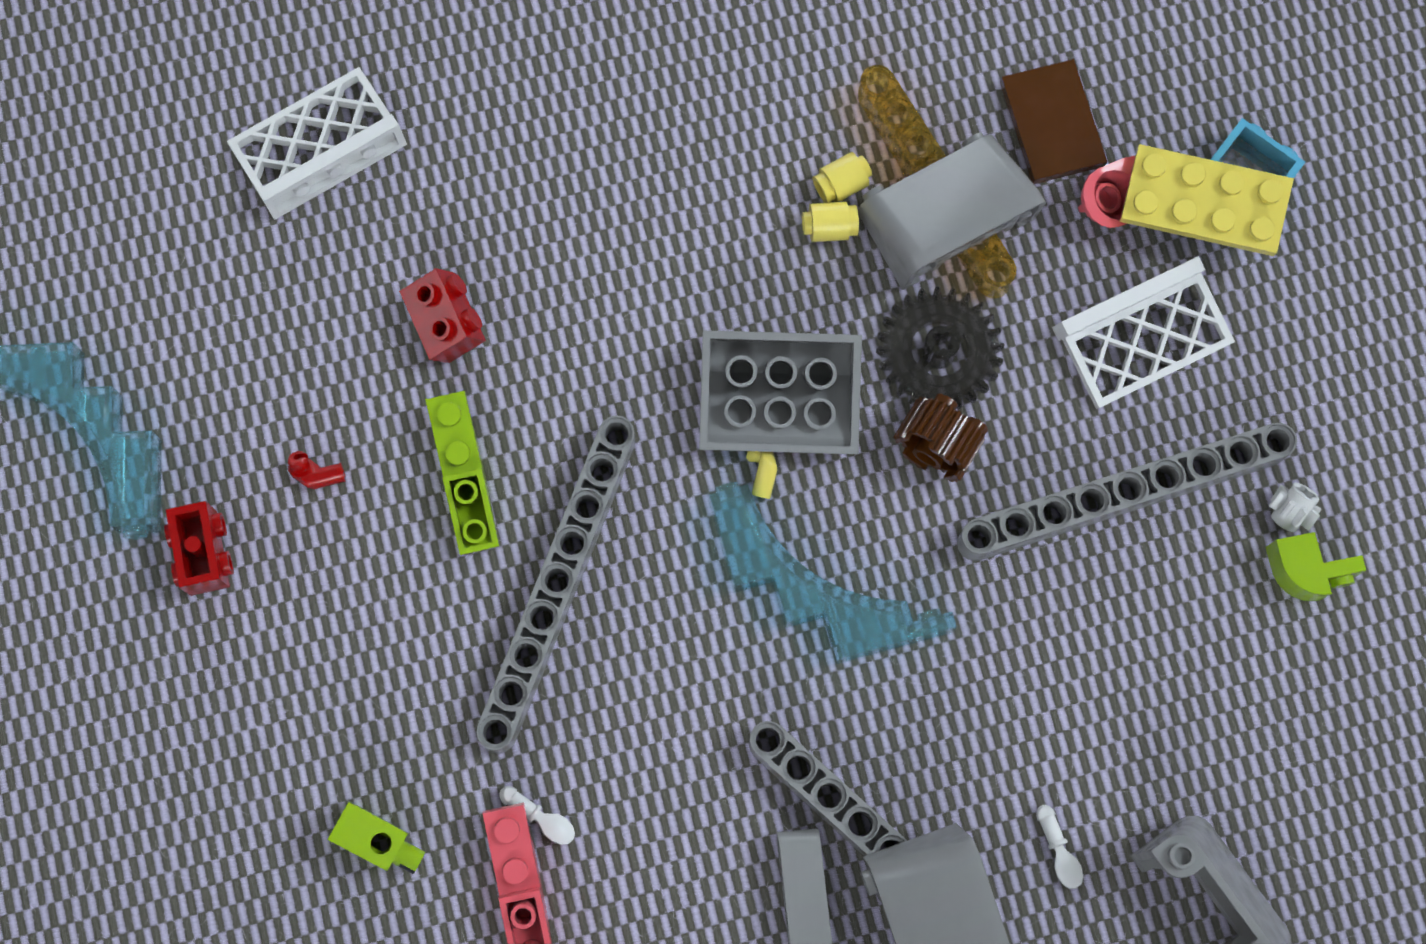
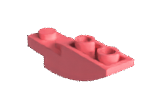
(517, 875)

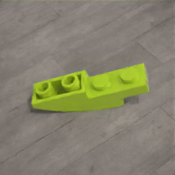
(462, 472)

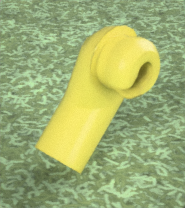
(765, 473)

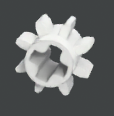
(1295, 507)

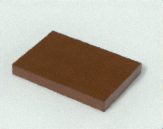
(1053, 121)

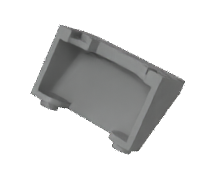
(949, 208)
(1196, 849)
(935, 890)

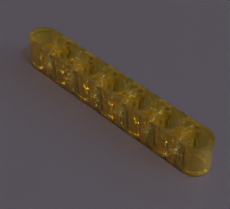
(915, 132)

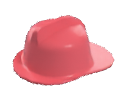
(1106, 191)

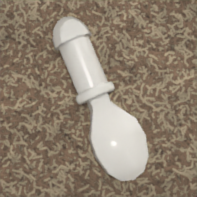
(553, 826)
(1066, 865)

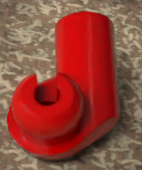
(313, 475)

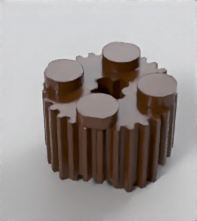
(940, 436)

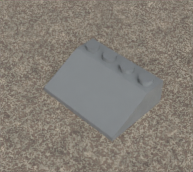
(780, 392)

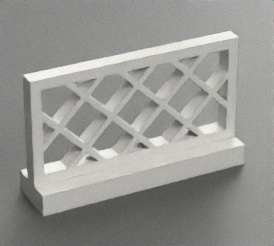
(330, 162)
(1130, 302)

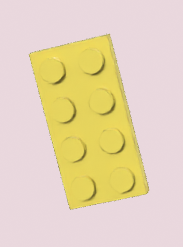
(1207, 200)

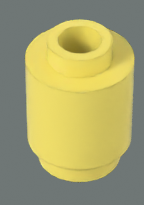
(842, 178)
(830, 221)

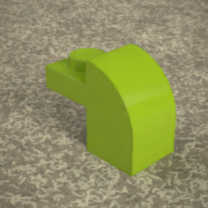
(1301, 570)

